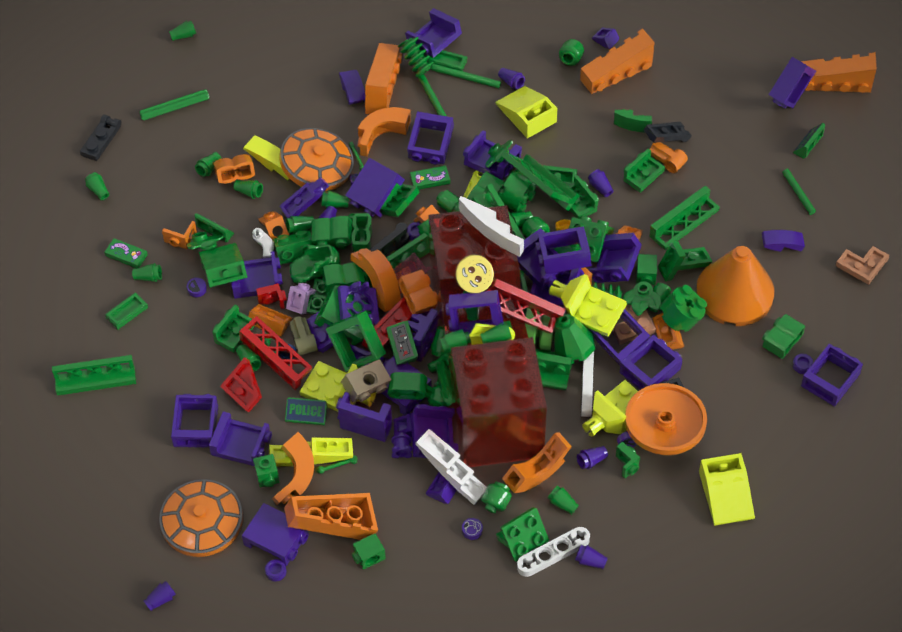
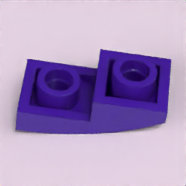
(353, 86)
(779, 239)

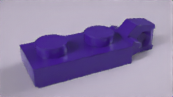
(304, 198)

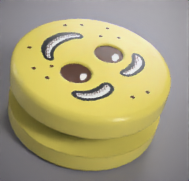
(474, 274)

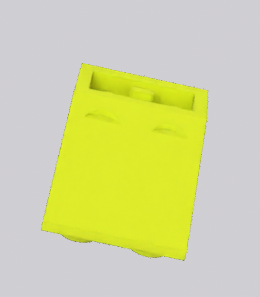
(528, 110)
(727, 489)

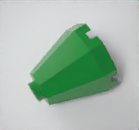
(572, 339)

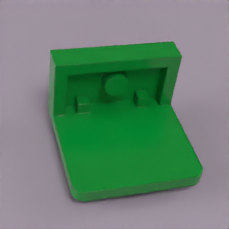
(594, 232)

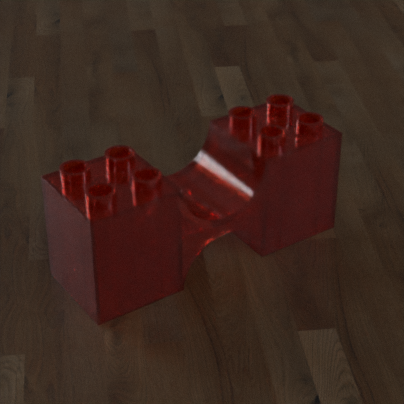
(494, 383)

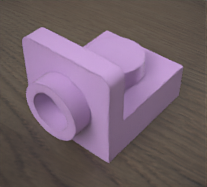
(299, 297)

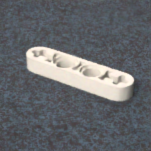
(587, 386)
(551, 548)

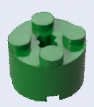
(517, 191)
(683, 308)

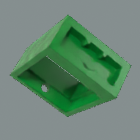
(343, 347)

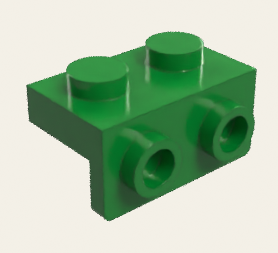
(642, 171)
(399, 199)
(587, 201)
(292, 246)
(227, 331)

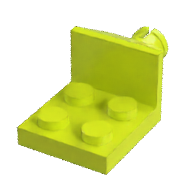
(589, 305)
(326, 385)
(610, 410)

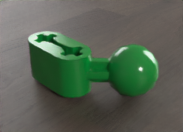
(414, 387)

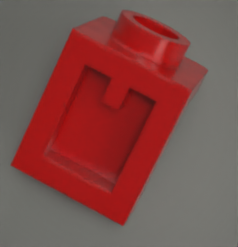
(271, 294)

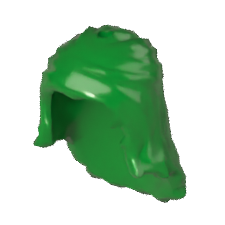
(312, 262)

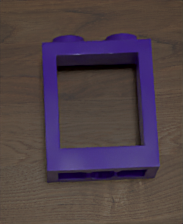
(791, 83)
(433, 122)
(567, 260)
(470, 300)
(638, 341)
(639, 378)
(824, 389)
(193, 438)

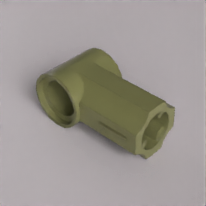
(303, 339)

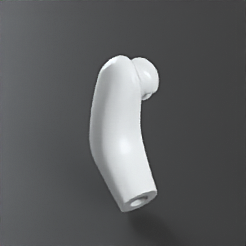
(264, 240)

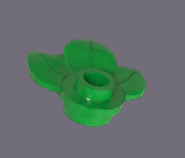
(496, 151)
(202, 241)
(642, 300)

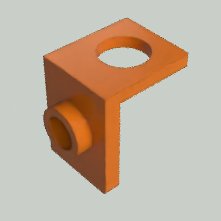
(271, 220)
(177, 239)

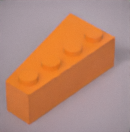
(619, 63)
(843, 75)
(382, 77)
(333, 514)

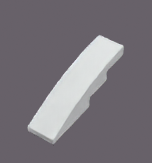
(485, 221)
(447, 462)

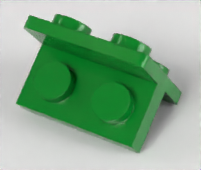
(553, 369)
(523, 533)

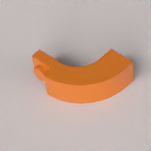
(382, 121)
(381, 276)
(302, 458)
(539, 468)

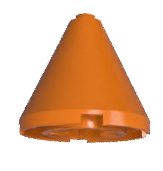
(736, 288)

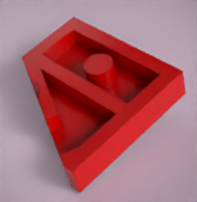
(243, 385)

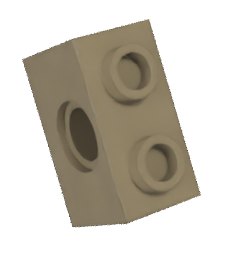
(374, 373)

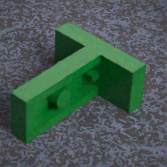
(680, 259)

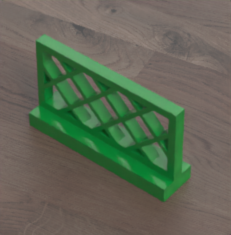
(544, 179)

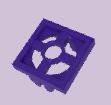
(357, 289)
(425, 331)

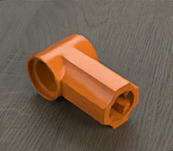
(672, 159)

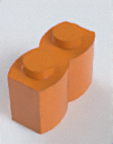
(229, 169)
(418, 292)

